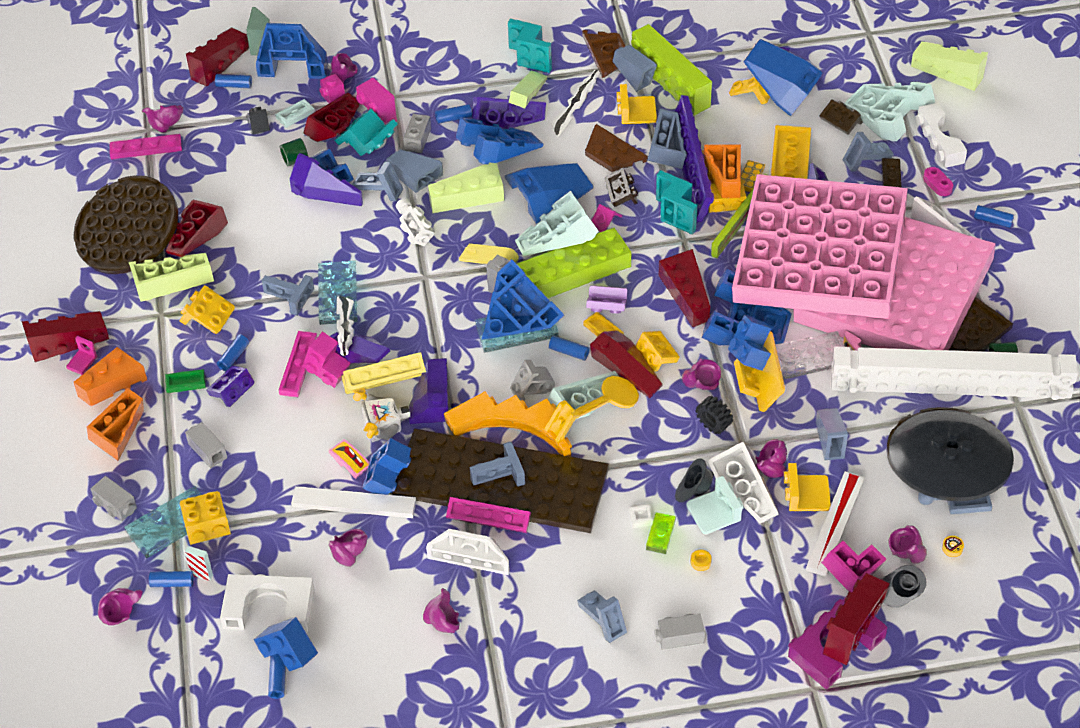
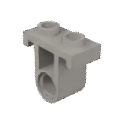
(531, 381)

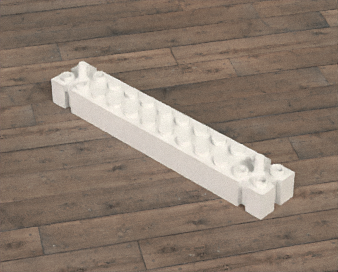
(953, 372)

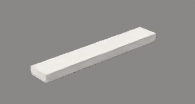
(354, 502)

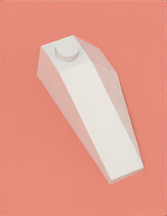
(740, 469)

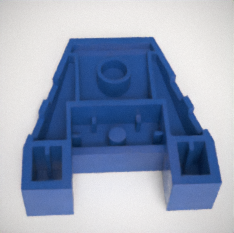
(290, 42)
(493, 142)
(722, 328)

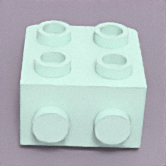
(716, 508)

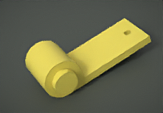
(484, 253)

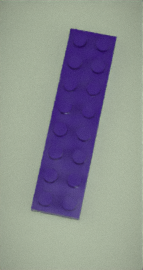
(694, 166)

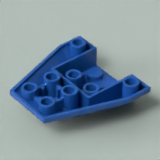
(782, 74)
(548, 184)

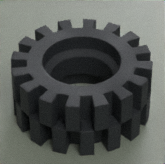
(714, 414)

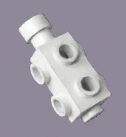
(414, 223)

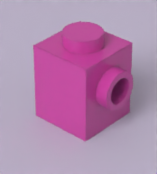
(331, 88)

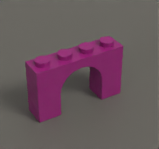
(808, 651)

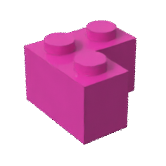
(378, 99)
(324, 361)
(848, 566)

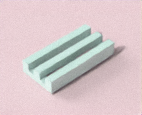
(299, 111)

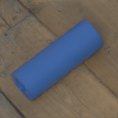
(233, 81)
(453, 113)
(994, 216)
(569, 347)
(233, 352)
(171, 579)
(277, 674)

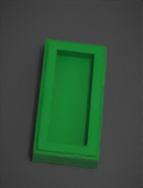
(185, 381)

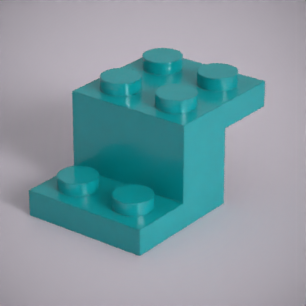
(530, 47)
(367, 133)
(676, 202)

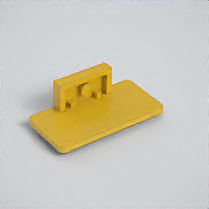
(765, 384)

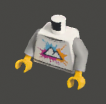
(380, 415)

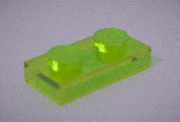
(660, 533)

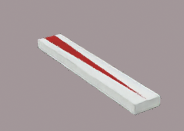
(835, 521)

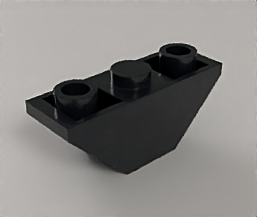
(257, 120)

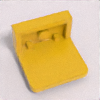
(635, 109)
(207, 309)
(806, 491)
(204, 517)

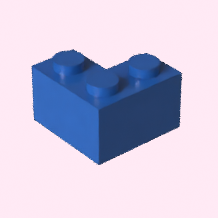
(749, 342)
(385, 466)
(289, 642)

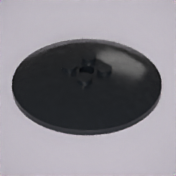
(962, 474)

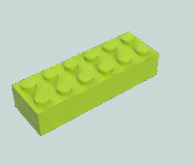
(673, 69)
(578, 264)

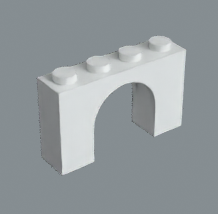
(244, 589)

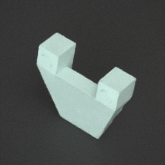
(885, 106)
(559, 228)

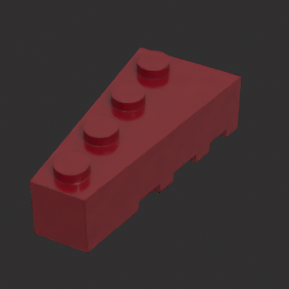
(216, 55)
(685, 284)
(58, 336)
(854, 617)

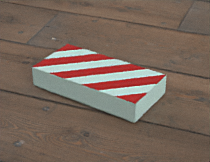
(198, 563)

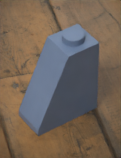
(634, 66)
(415, 170)
(831, 433)

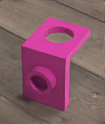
(603, 217)
(83, 358)

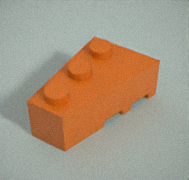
(725, 168)
(108, 376)
(116, 423)

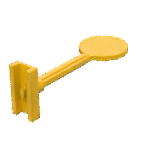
(614, 390)

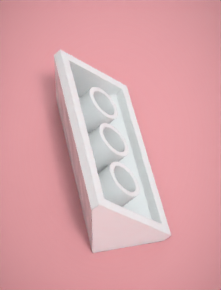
(929, 213)

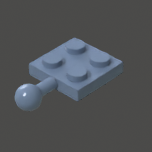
(959, 507)

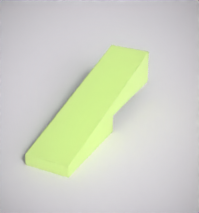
(527, 88)

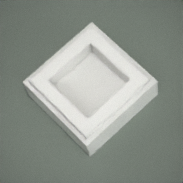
(641, 515)

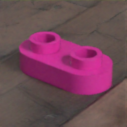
(938, 181)

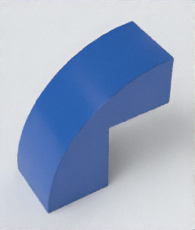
(328, 161)

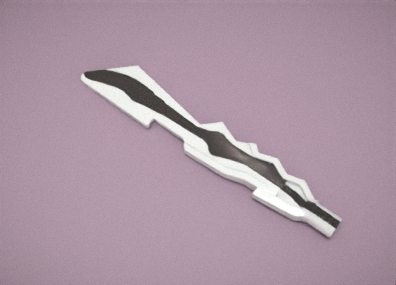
(575, 102)
(344, 325)

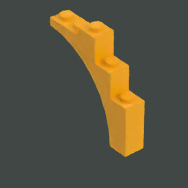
(512, 413)

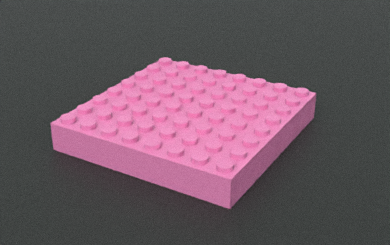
(821, 246)
(930, 296)

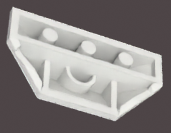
(469, 551)

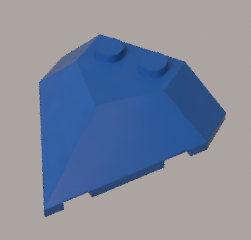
(518, 305)

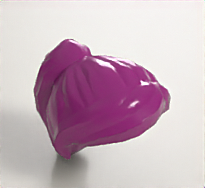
(343, 66)
(164, 117)
(702, 375)
(772, 459)
(907, 544)
(348, 546)
(117, 605)
(441, 614)

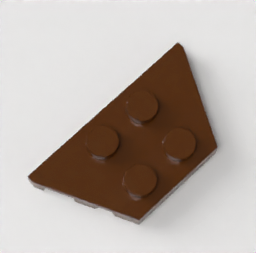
(602, 48)
(611, 150)

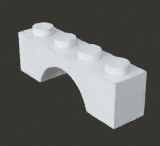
(948, 149)

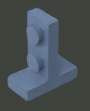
(863, 149)
(385, 179)
(294, 293)
(499, 468)
(605, 613)

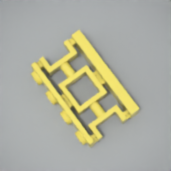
(383, 373)

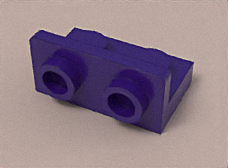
(231, 385)

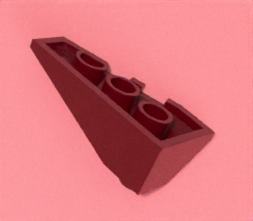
(332, 118)
(198, 225)
(622, 356)

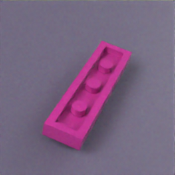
(145, 146)
(294, 371)
(488, 515)

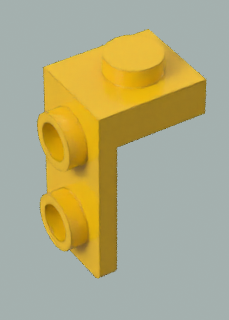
(750, 85)

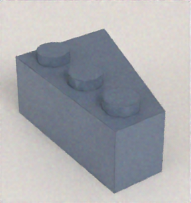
(667, 141)

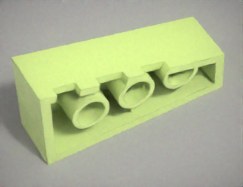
(951, 64)
(467, 189)
(170, 275)

